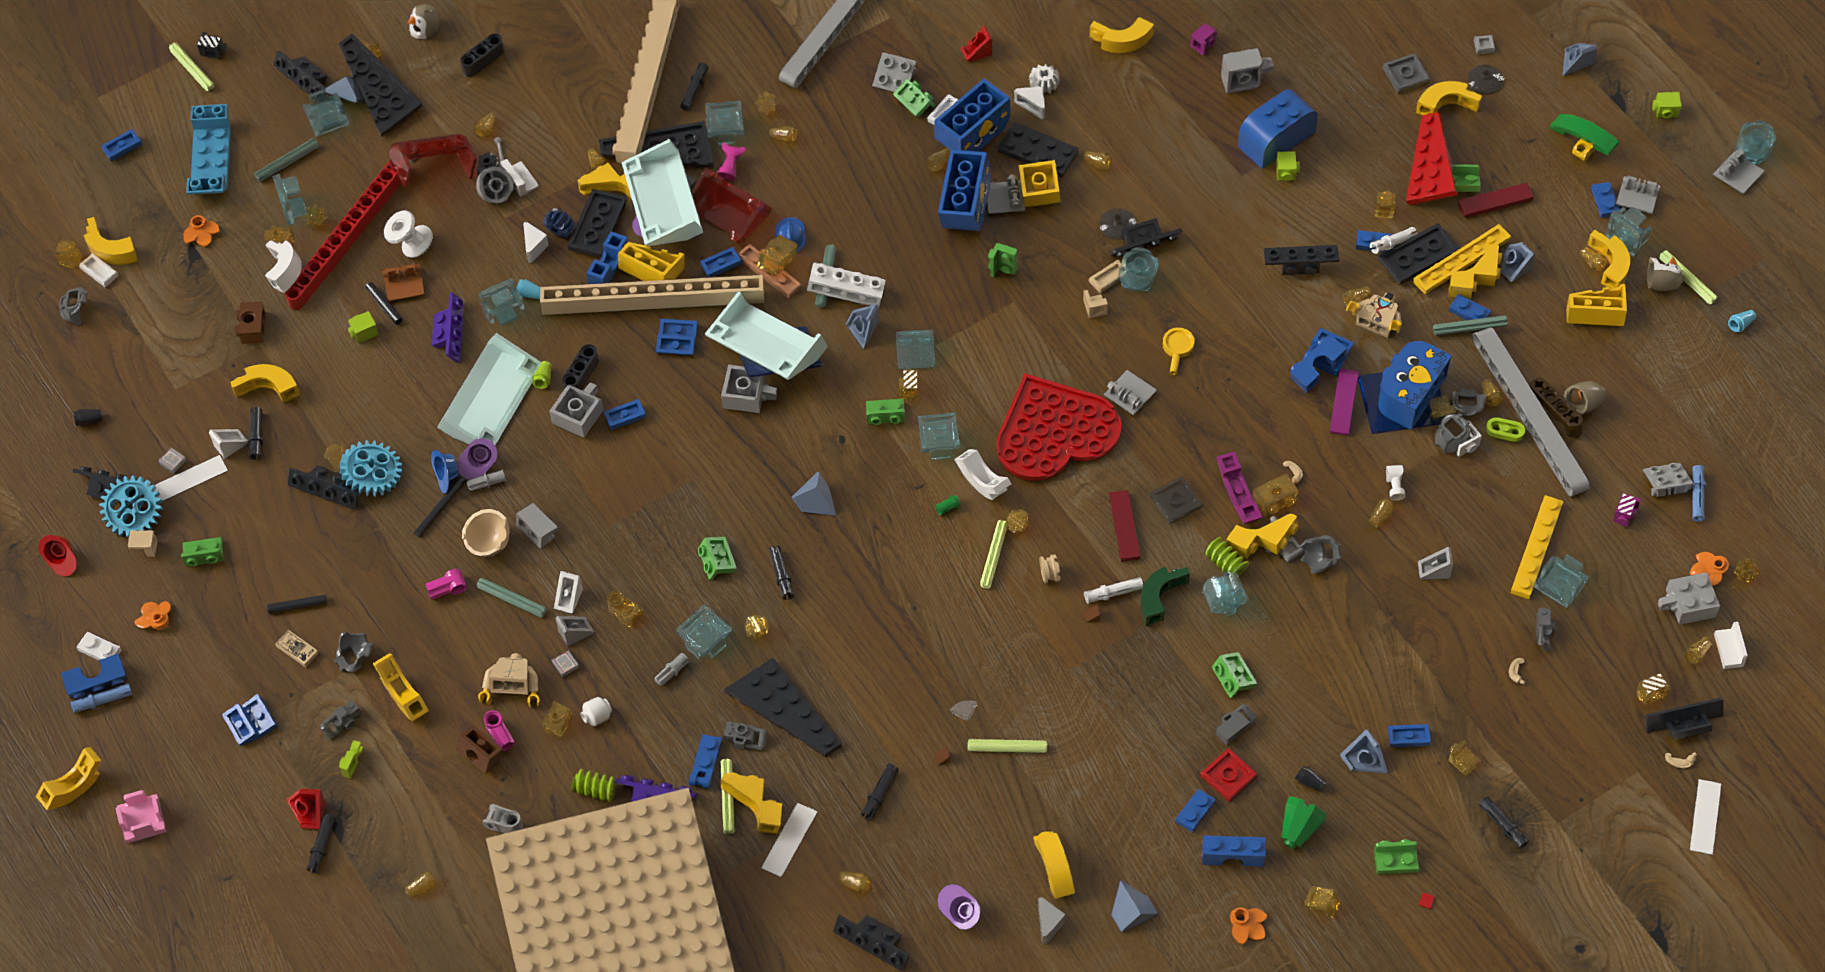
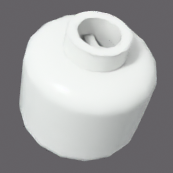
(596, 711)

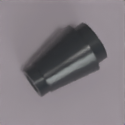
(86, 416)
(1310, 778)

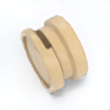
(1049, 568)

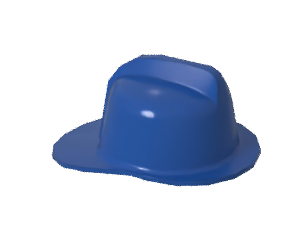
(793, 230)
(445, 468)

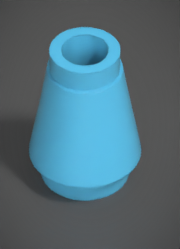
(528, 289)
(1742, 320)

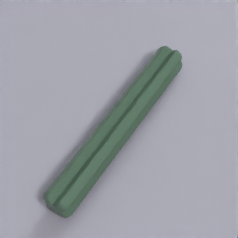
(286, 160)
(828, 260)
(1470, 325)
(511, 597)

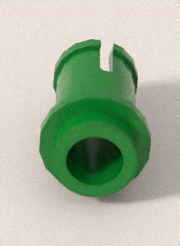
(948, 504)

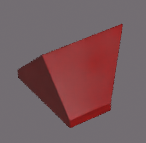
(979, 46)
(308, 807)

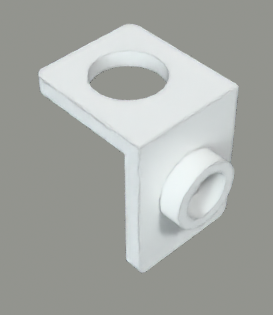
(1470, 445)

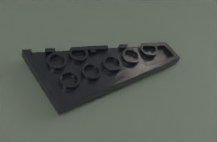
(382, 91)
(688, 139)
(781, 703)

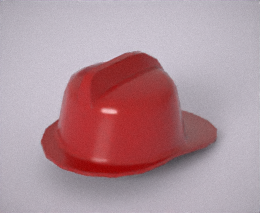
(58, 554)

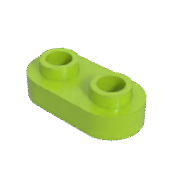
(1505, 429)

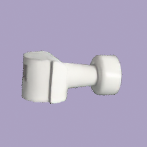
(1394, 475)

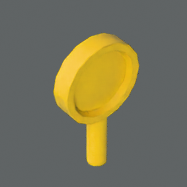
(1178, 344)

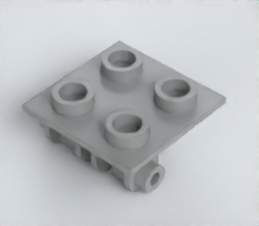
(893, 71)
(1738, 171)
(1638, 194)
(1006, 196)
(1129, 392)
(1668, 479)

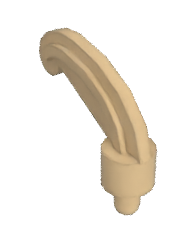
(1296, 471)
(1513, 670)
(1681, 763)

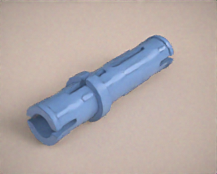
(1698, 493)
(101, 698)

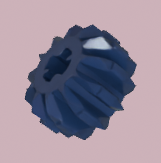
(559, 223)

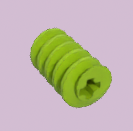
(1224, 558)
(594, 785)

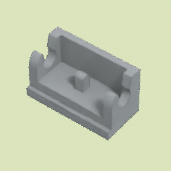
(536, 525)

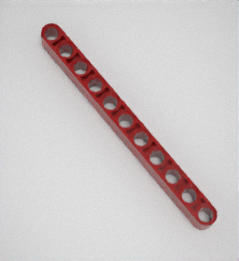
(343, 237)

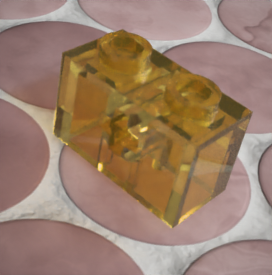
(777, 255)
(1275, 495)

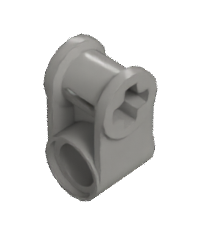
(500, 818)

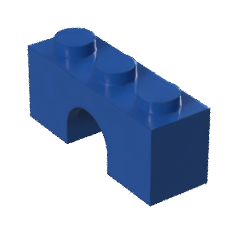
(604, 270)
(1328, 351)
(111, 673)
(1220, 848)

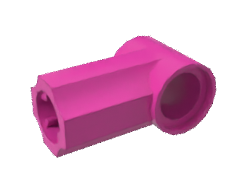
(452, 582)
(498, 731)

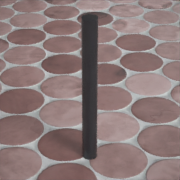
(439, 507)

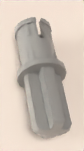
(486, 480)
(671, 669)

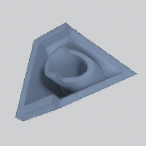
(1578, 57)
(346, 89)
(1516, 261)
(863, 323)
(815, 497)
(1364, 754)
(1131, 907)

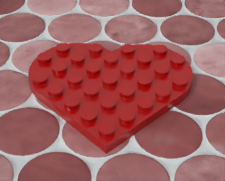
(1051, 426)

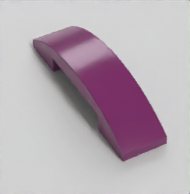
(1344, 401)
(1237, 488)

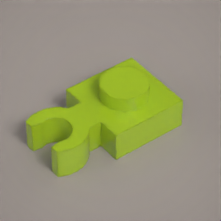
(350, 761)

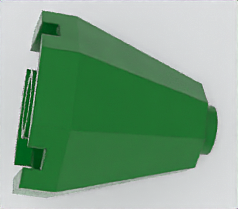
(1301, 822)

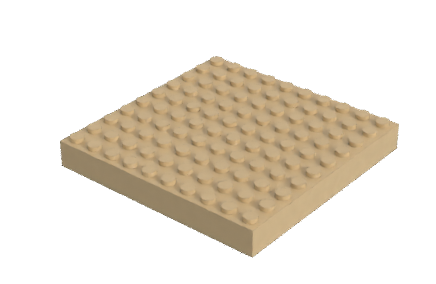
(612, 892)

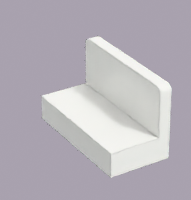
(522, 179)
(1731, 647)

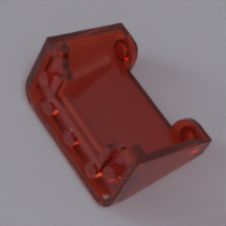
(728, 206)

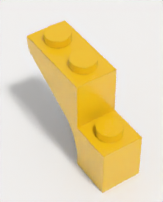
(605, 180)
(1483, 273)
(1271, 537)
(750, 792)

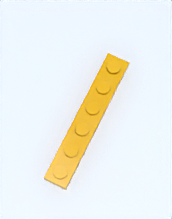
(1460, 259)
(1536, 547)

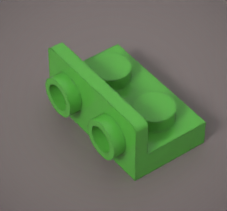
(913, 98)
(1466, 178)
(1004, 259)
(885, 411)
(202, 551)
(716, 556)
(1233, 673)
(1396, 857)

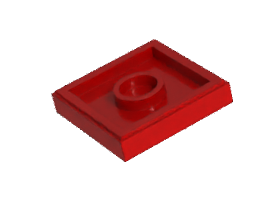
(1228, 775)

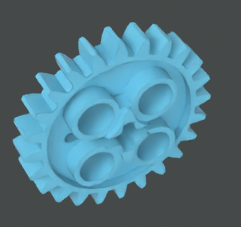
(370, 468)
(120, 493)

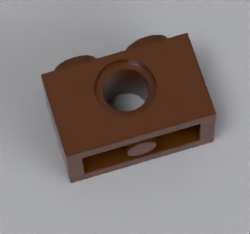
(254, 331)
(479, 749)

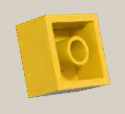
(1039, 183)

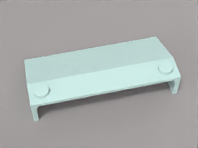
(662, 195)
(765, 339)
(490, 392)

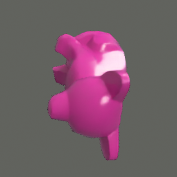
(728, 170)

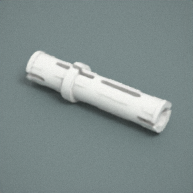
(1388, 242)
(1106, 592)

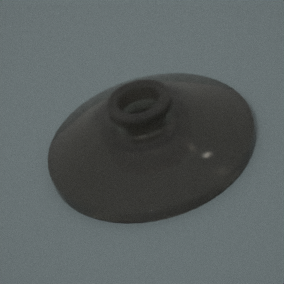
(1485, 79)
(1111, 227)

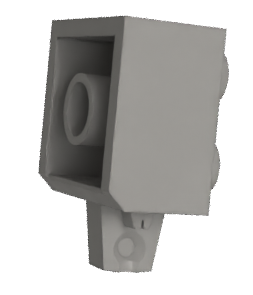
(1244, 70)
(743, 392)
(577, 409)
(1690, 598)

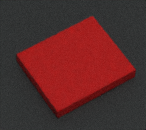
(1426, 900)

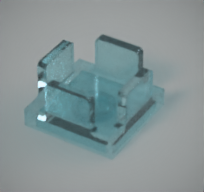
(325, 112)
(724, 121)
(292, 207)
(1626, 227)
(500, 301)
(938, 434)
(1562, 579)
(704, 632)

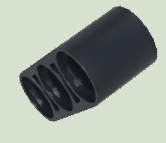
(482, 55)
(583, 363)

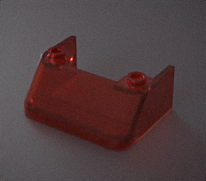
(412, 149)

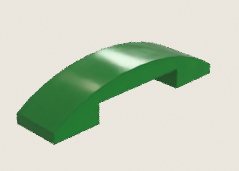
(1587, 131)

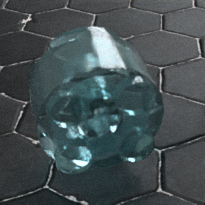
(1757, 141)
(1138, 269)
(1224, 593)

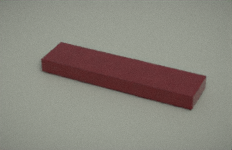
(1495, 200)
(1124, 525)

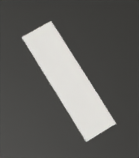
(190, 477)
(1705, 816)
(789, 839)

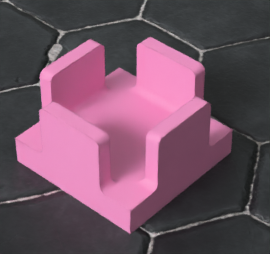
(140, 816)

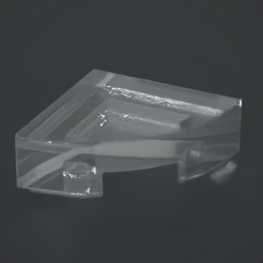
(964, 709)

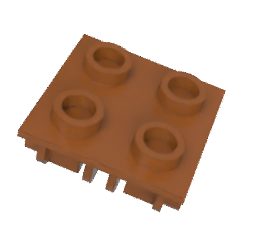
(403, 282)

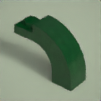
(1154, 587)

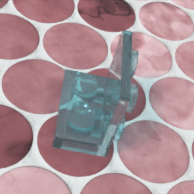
(915, 349)

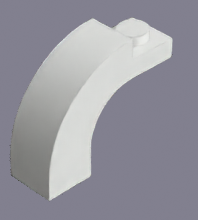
(286, 269)
(980, 475)

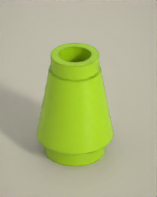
(542, 376)

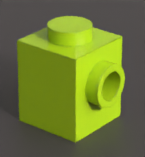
(1667, 105)
(1287, 166)
(362, 327)

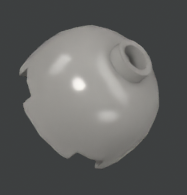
(494, 185)

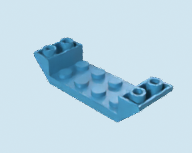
(210, 149)

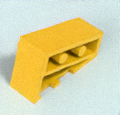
(649, 263)
(1598, 307)

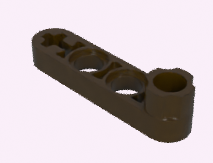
(1574, 424)

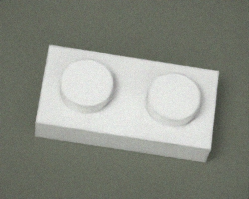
(97, 647)

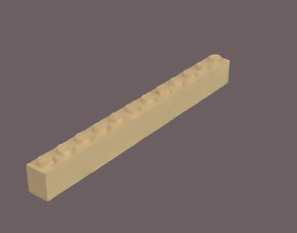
(646, 79)
(650, 294)

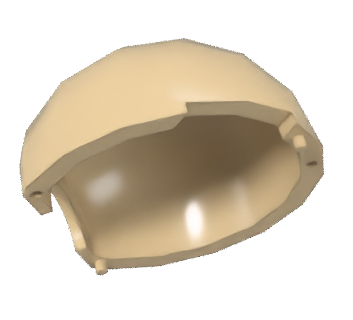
(486, 533)

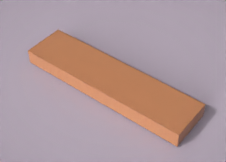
(782, 282)

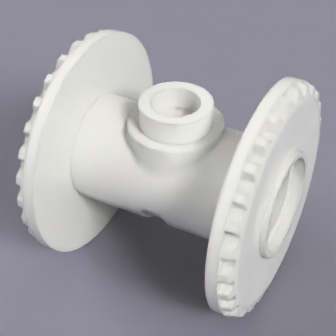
(401, 228)

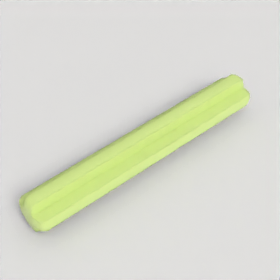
(189, 64)
(1691, 279)
(994, 553)
(1007, 745)
(727, 800)

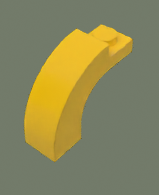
(1123, 40)
(1447, 93)
(111, 252)
(1617, 255)
(269, 377)
(398, 687)
(73, 784)
(1055, 864)

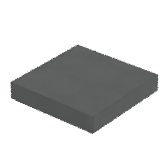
(1406, 73)

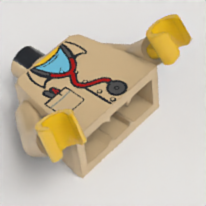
(1377, 314)
(512, 677)

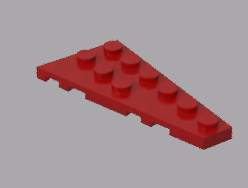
(1432, 165)

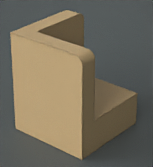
(1095, 305)
(143, 540)

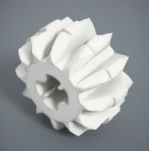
(1044, 77)

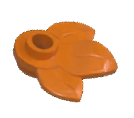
(200, 233)
(1707, 563)
(154, 615)
(1250, 926)

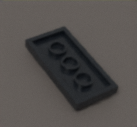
(1035, 147)
(596, 222)
(1418, 254)

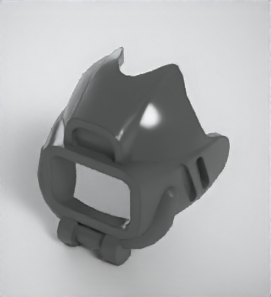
(73, 312)
(1468, 410)
(1446, 440)
(1315, 553)
(358, 644)

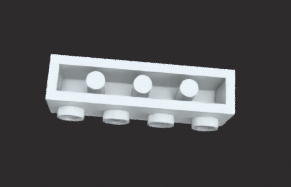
(846, 284)

